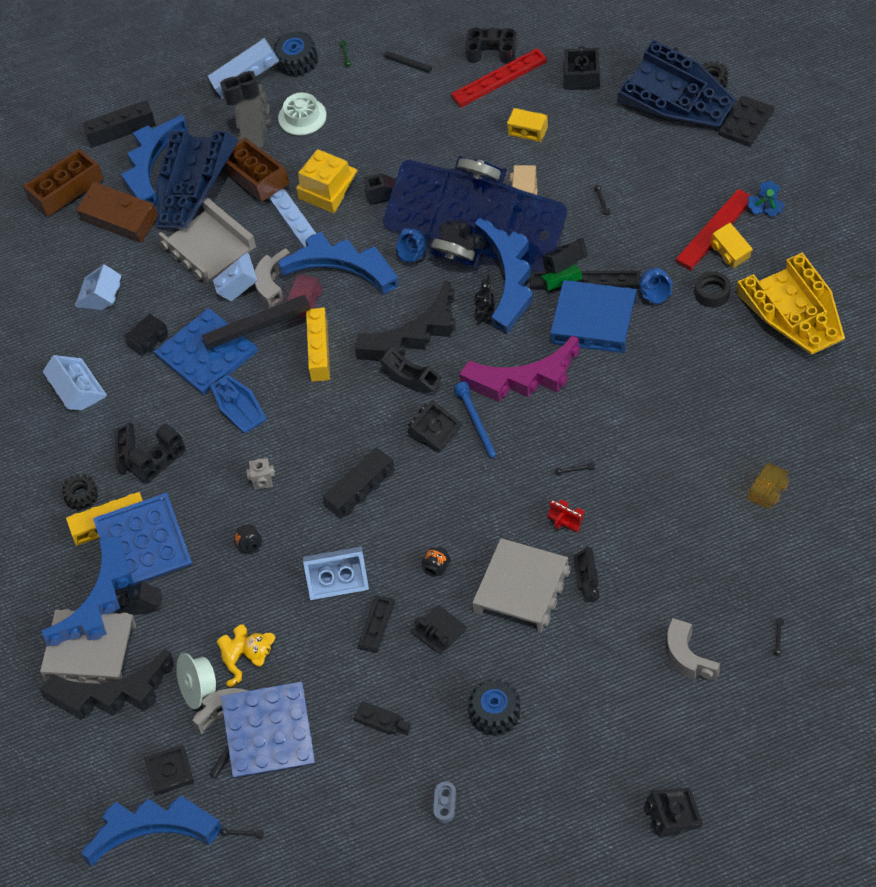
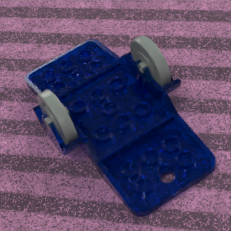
(471, 191)

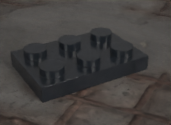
(746, 121)

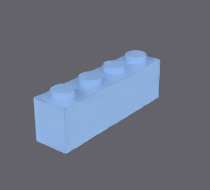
(254, 59)

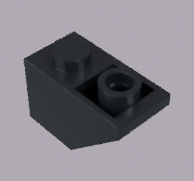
(378, 187)
(139, 599)

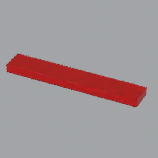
(498, 78)
(701, 243)

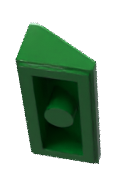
(556, 280)

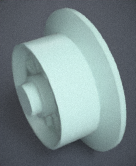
(301, 114)
(195, 679)

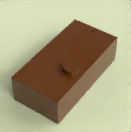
(255, 170)
(63, 182)
(117, 212)

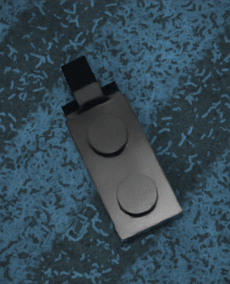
(587, 573)
(381, 719)

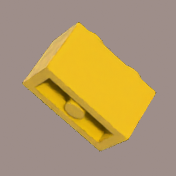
(527, 125)
(731, 245)

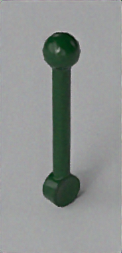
(343, 44)

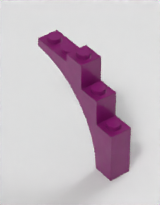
(525, 379)

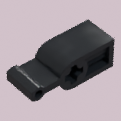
(564, 256)

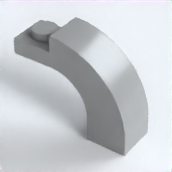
(266, 271)
(681, 656)
(212, 709)

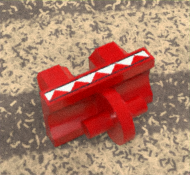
(565, 516)

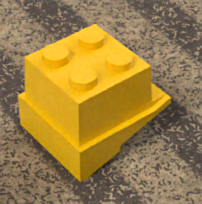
(324, 180)

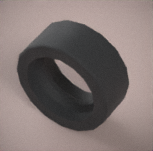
(712, 278)

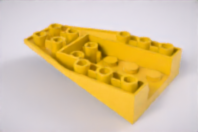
(795, 304)

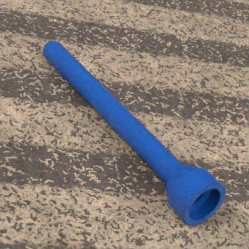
(463, 391)

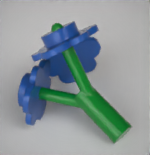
(768, 191)

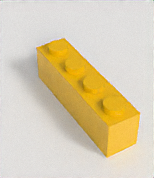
(318, 344)
(83, 525)

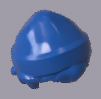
(411, 245)
(655, 285)

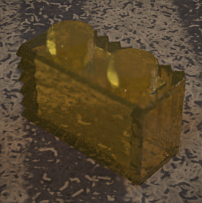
(768, 485)

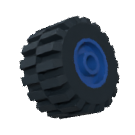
(296, 53)
(494, 707)

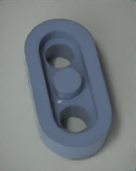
(444, 804)

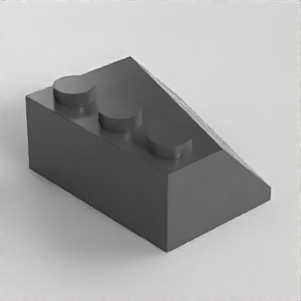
(253, 118)

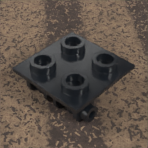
(485, 302)
(438, 629)

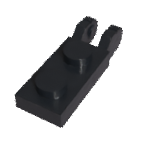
(123, 446)

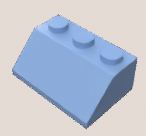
(73, 382)
(335, 573)

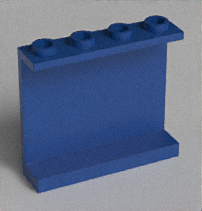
(594, 315)

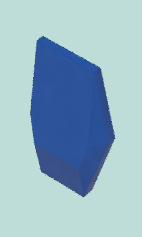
(238, 403)

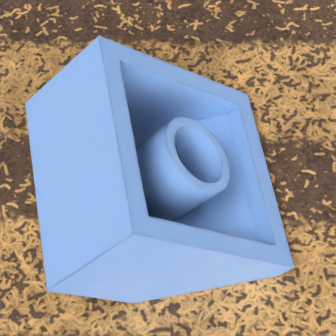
(235, 278)
(99, 289)

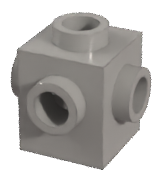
(260, 473)

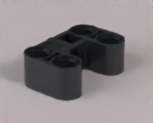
(491, 39)
(169, 448)

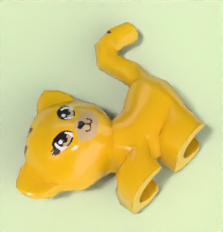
(254, 647)

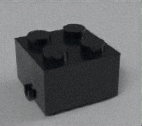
(582, 68)

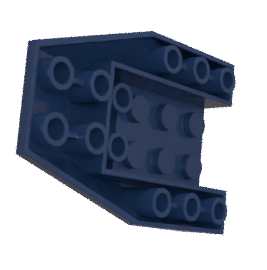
(676, 88)
(188, 174)

